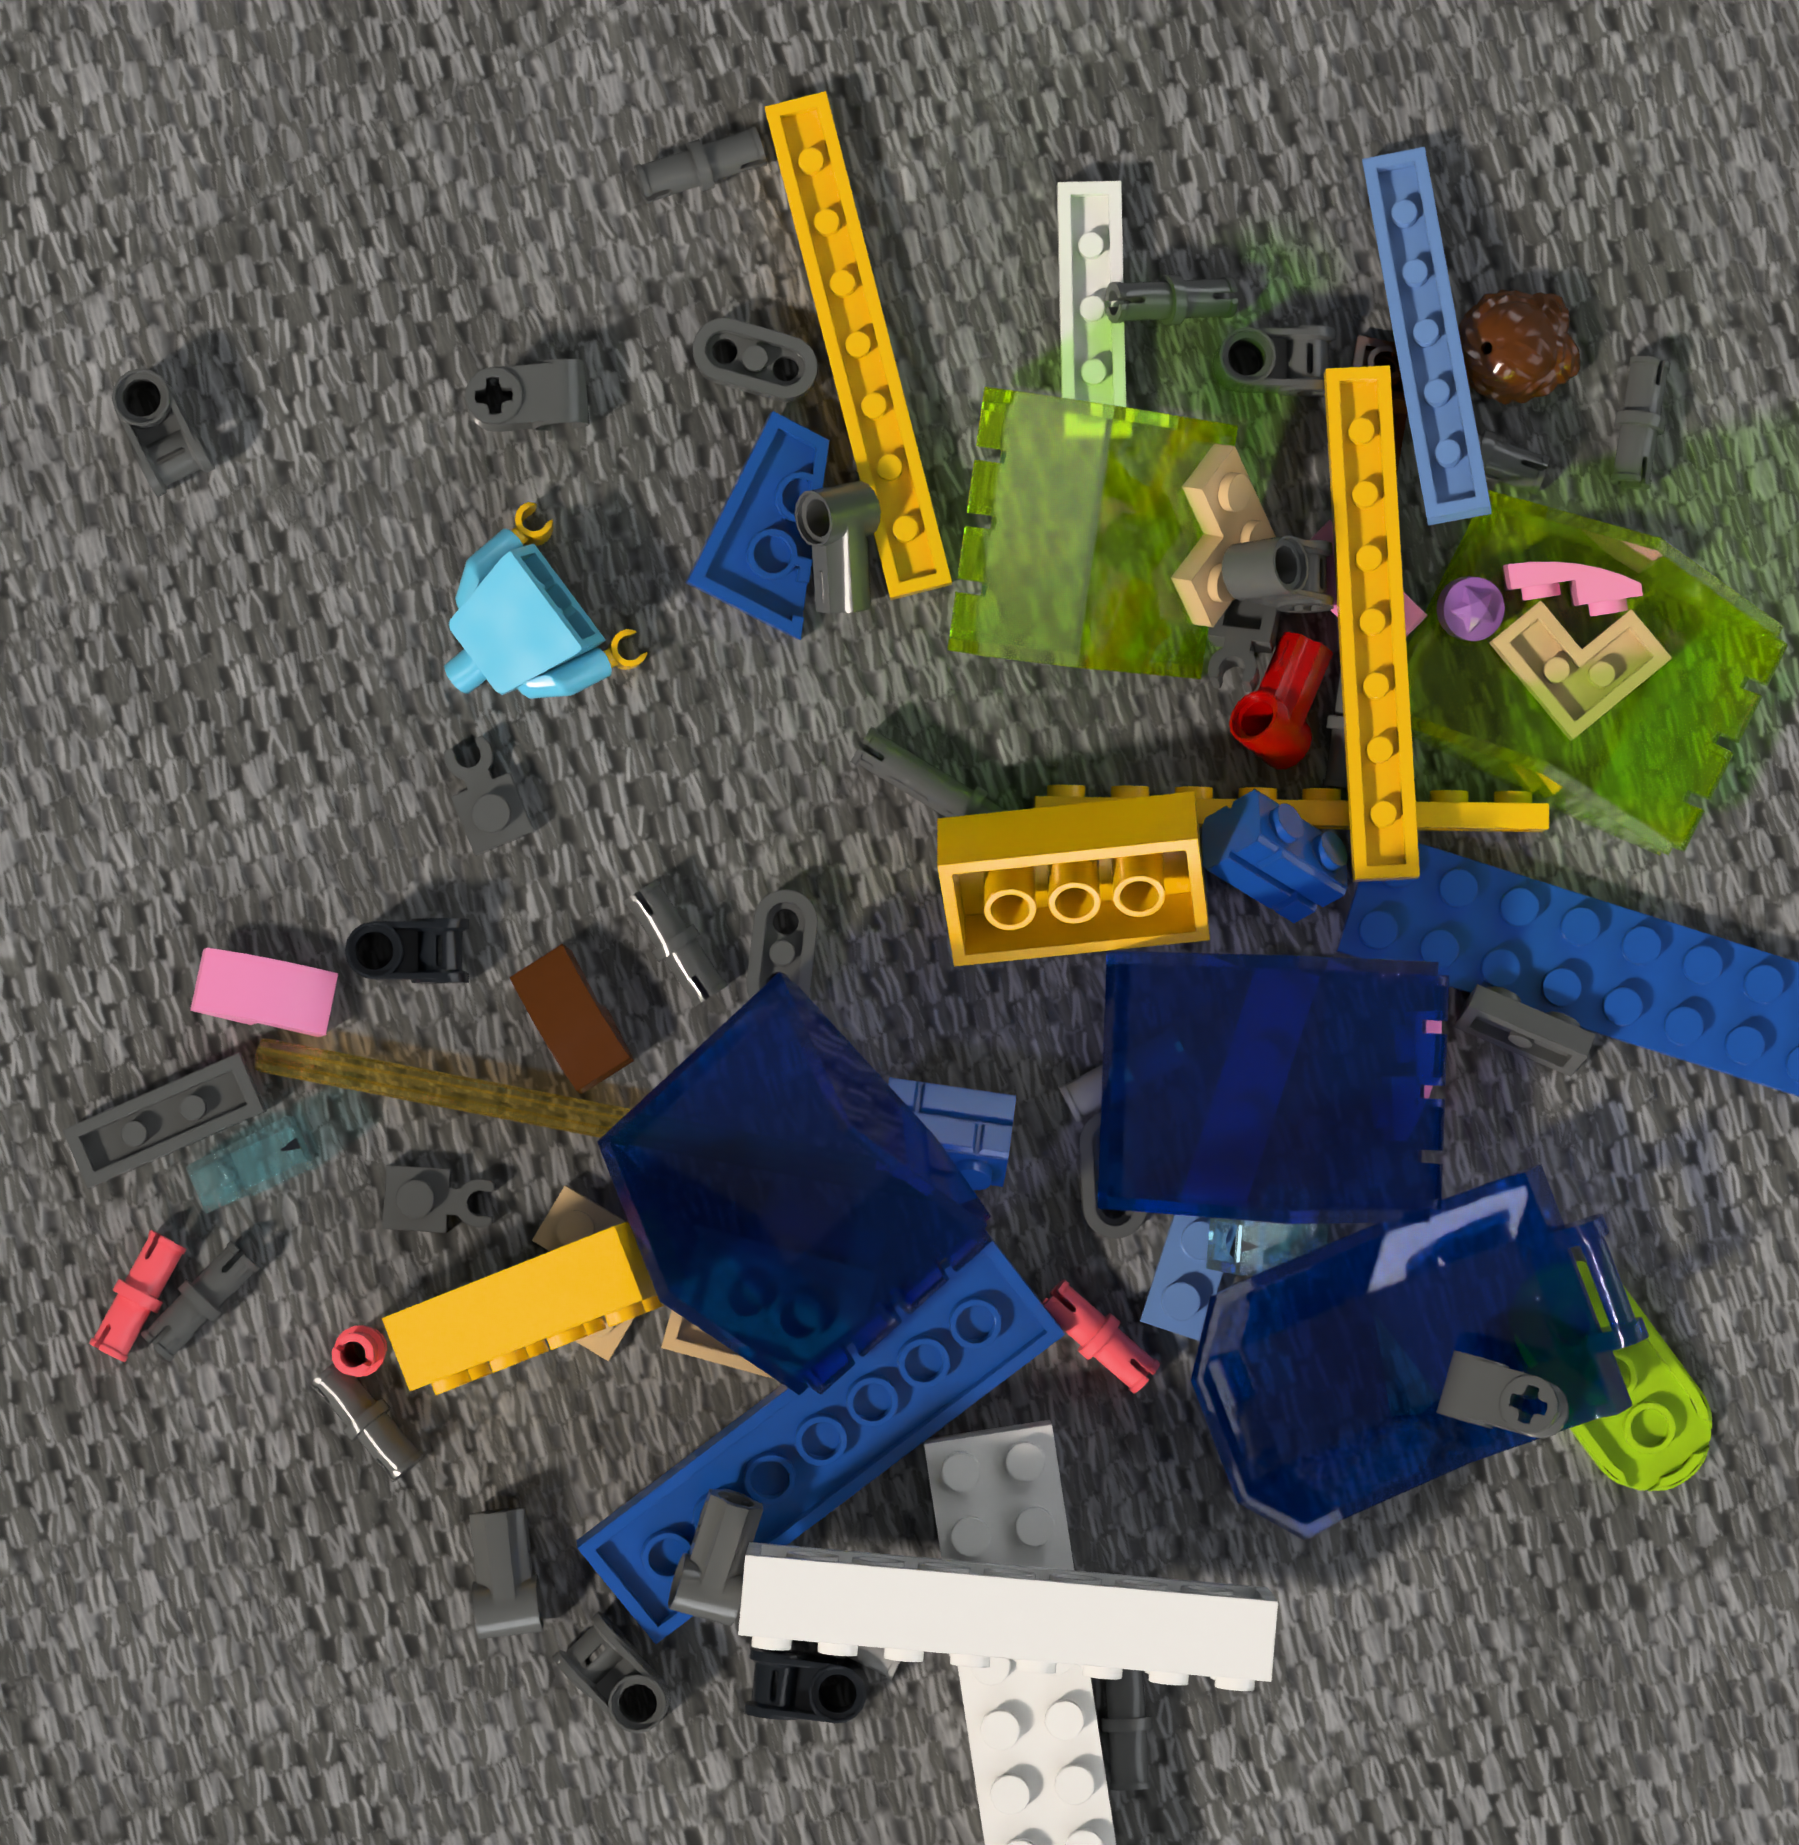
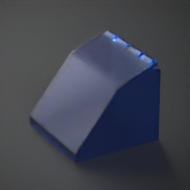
(1272, 1087)
(789, 1193)

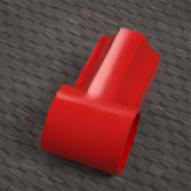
(1274, 716)

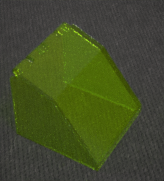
(1082, 536)
(1652, 747)

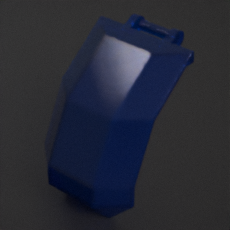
(1338, 1359)

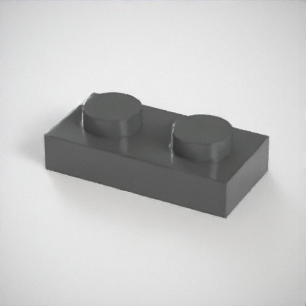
(1539, 1036)

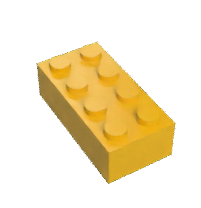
(1073, 879)
(518, 1308)

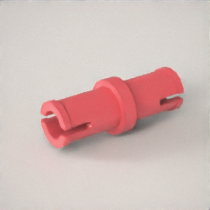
(137, 1296)
(1100, 1337)
(347, 1360)

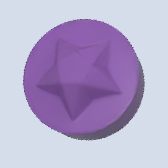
(1470, 608)

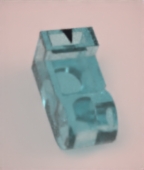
(251, 1165)
(1260, 1244)

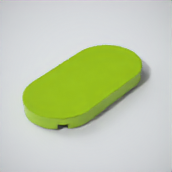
(1662, 1423)

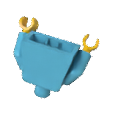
(524, 623)

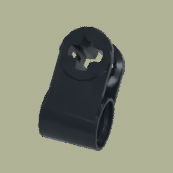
(414, 950)
(800, 1686)

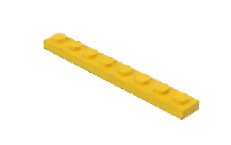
(858, 343)
(1371, 624)
(1325, 809)

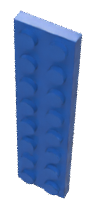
(1590, 961)
(821, 1449)

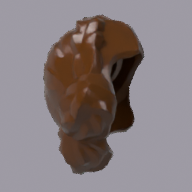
(1528, 345)

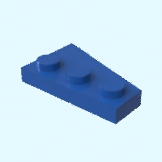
(754, 548)

